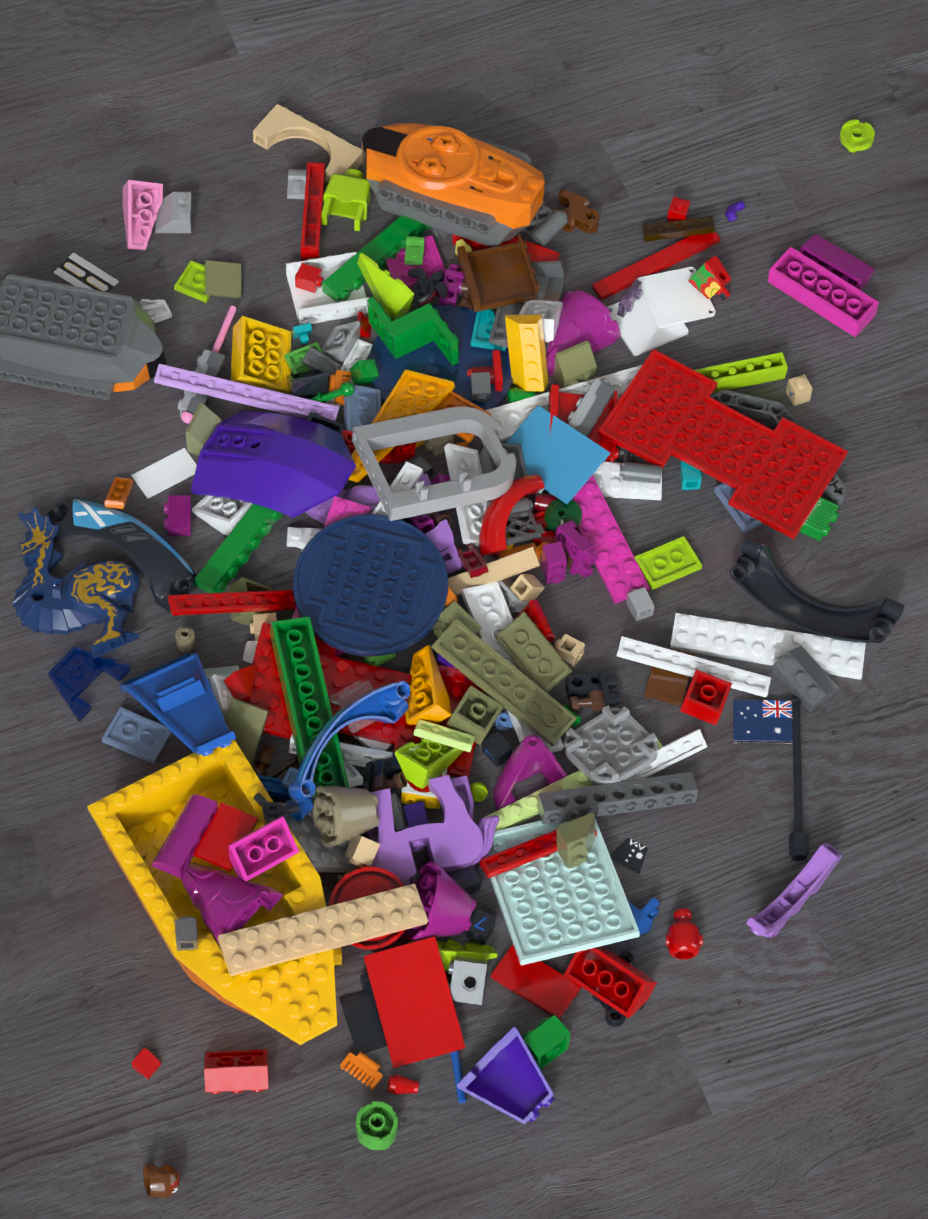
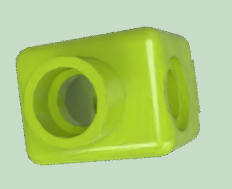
(347, 197)

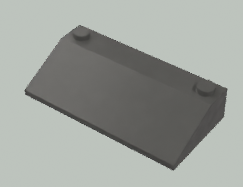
(551, 282)

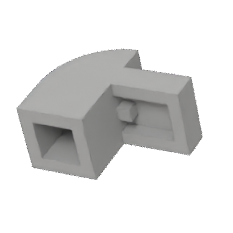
(296, 184)

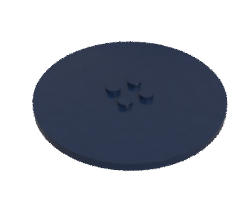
(432, 362)
(370, 585)

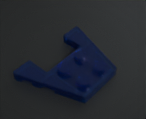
(77, 672)

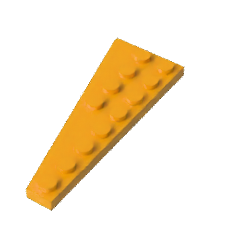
(411, 396)

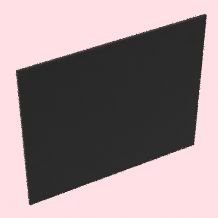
(363, 1021)

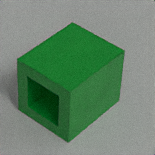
(364, 372)

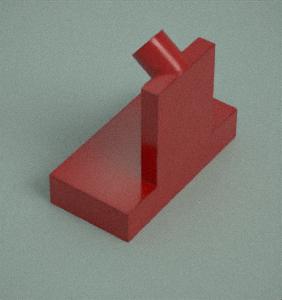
(495, 371)

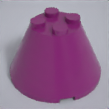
(445, 905)

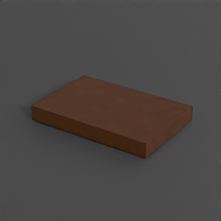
(667, 685)

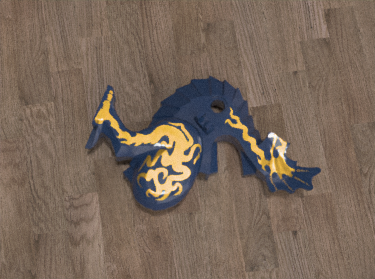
(81, 598)

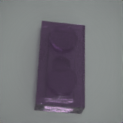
(627, 303)

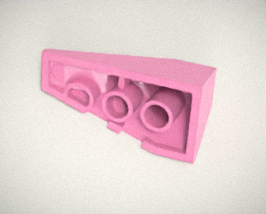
(140, 210)

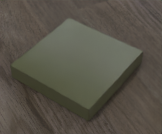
(222, 279)

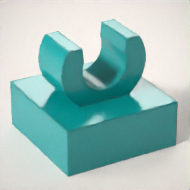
(302, 332)

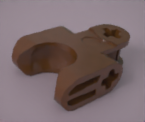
(578, 212)

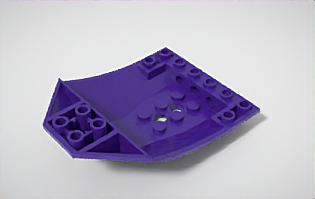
(289, 470)

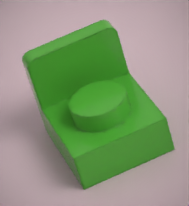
(414, 250)

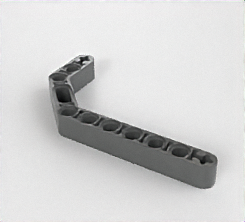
(765, 414)

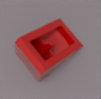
(241, 683)

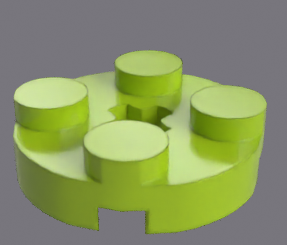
(854, 143)

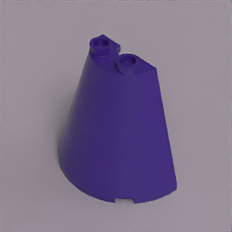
(509, 1079)

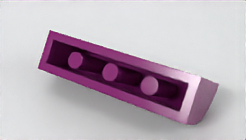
(837, 261)
(185, 835)

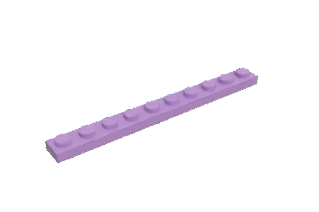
(242, 393)

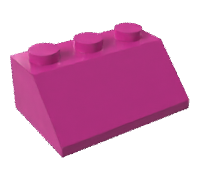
(262, 849)

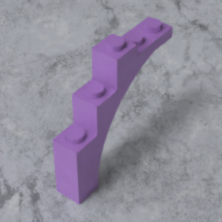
(789, 902)

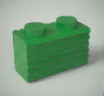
(820, 519)

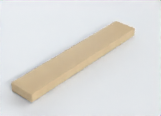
(497, 570)

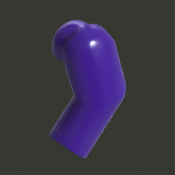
(732, 209)

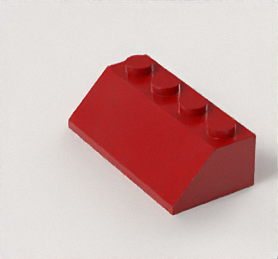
(610, 979)

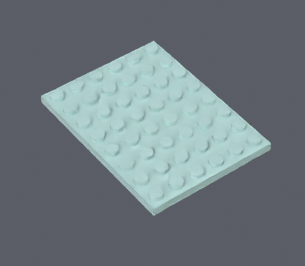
(559, 907)

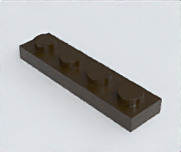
(678, 228)

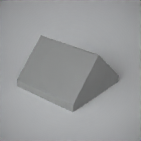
(341, 341)

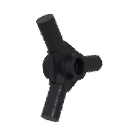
(273, 810)

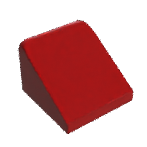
(365, 327)
(146, 1063)

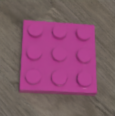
(431, 263)

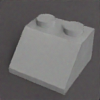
(175, 213)

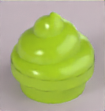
(478, 791)

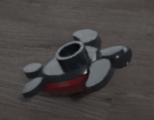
(426, 288)

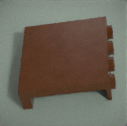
(498, 275)

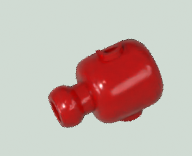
(683, 936)

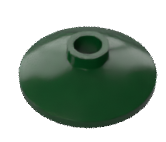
(572, 512)

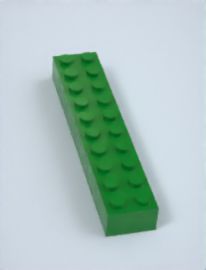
(306, 697)

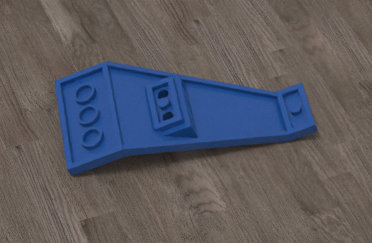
(183, 702)

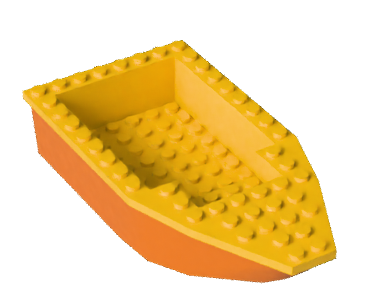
(134, 823)

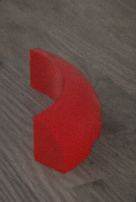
(496, 514)

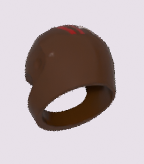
(160, 1181)

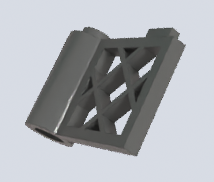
(546, 227)
(639, 471)
(521, 510)

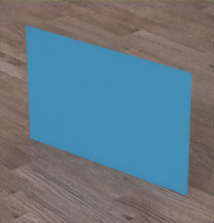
(563, 459)

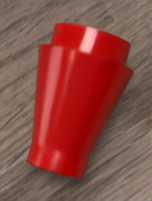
(402, 1085)

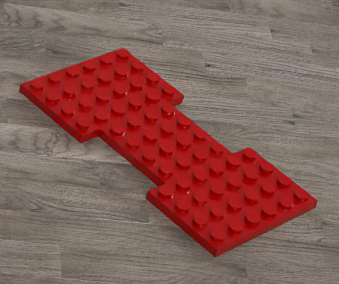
(774, 472)
(340, 674)

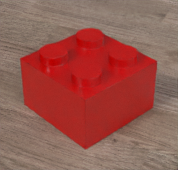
(706, 697)

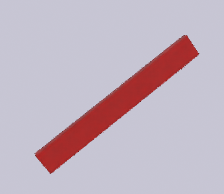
(654, 264)
(231, 602)

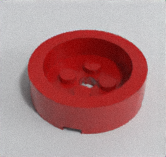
(364, 883)

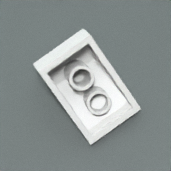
(550, 315)
(221, 512)

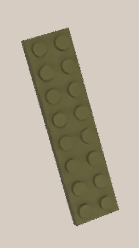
(504, 682)

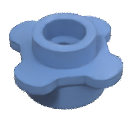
(502, 726)

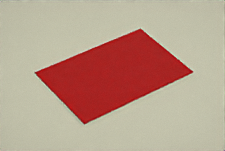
(414, 1002)

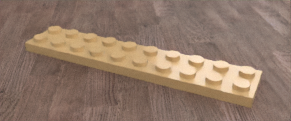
(322, 929)

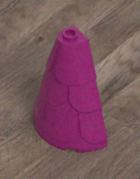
(582, 320)
(525, 761)
(225, 899)

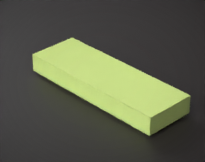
(444, 735)

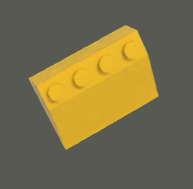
(259, 355)

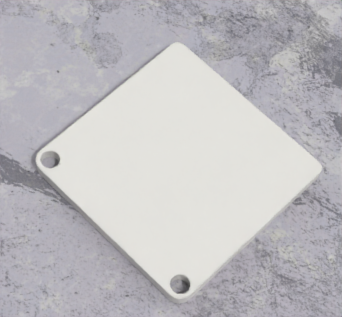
(674, 298)
(640, 329)

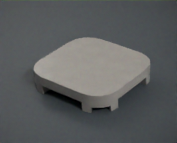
(610, 747)

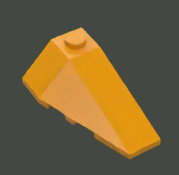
(428, 694)

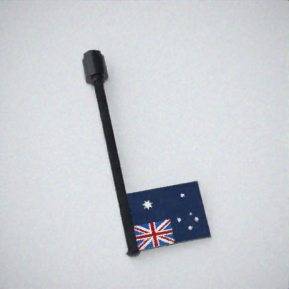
(776, 723)

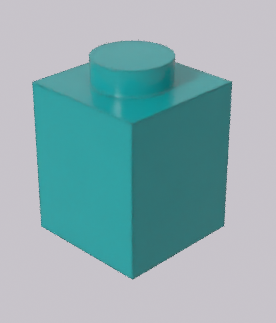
(689, 477)

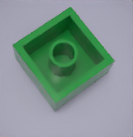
(547, 1041)

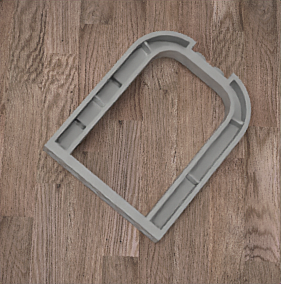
(442, 495)

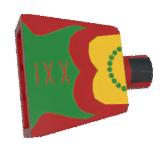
(711, 279)

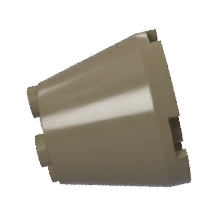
(343, 813)

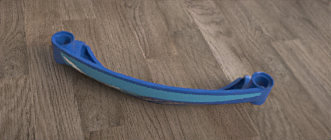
(381, 704)

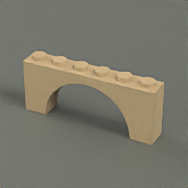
(284, 124)

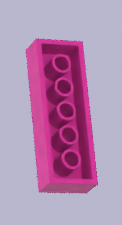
(823, 292)

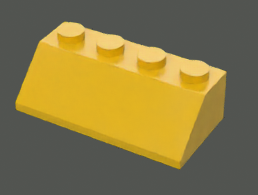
(527, 351)

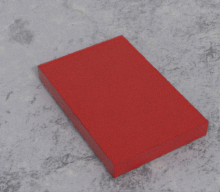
(225, 828)

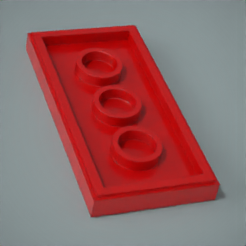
(536, 983)

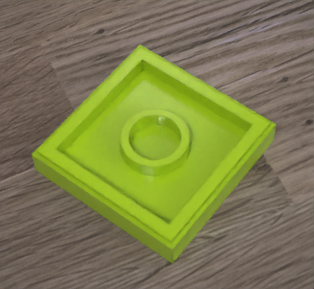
(192, 282)

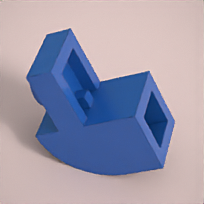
(645, 917)

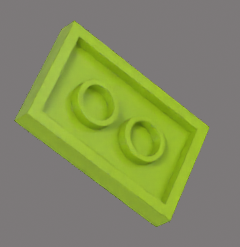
(668, 562)

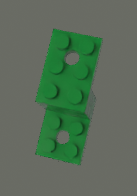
(413, 331)

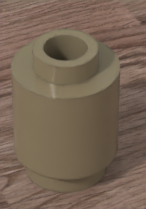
(185, 639)

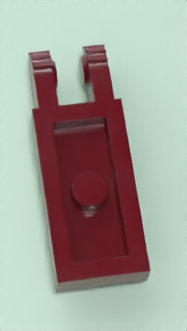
(472, 561)

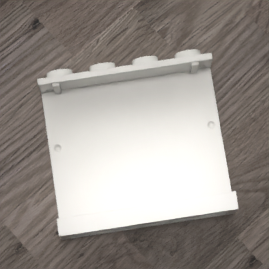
(318, 306)

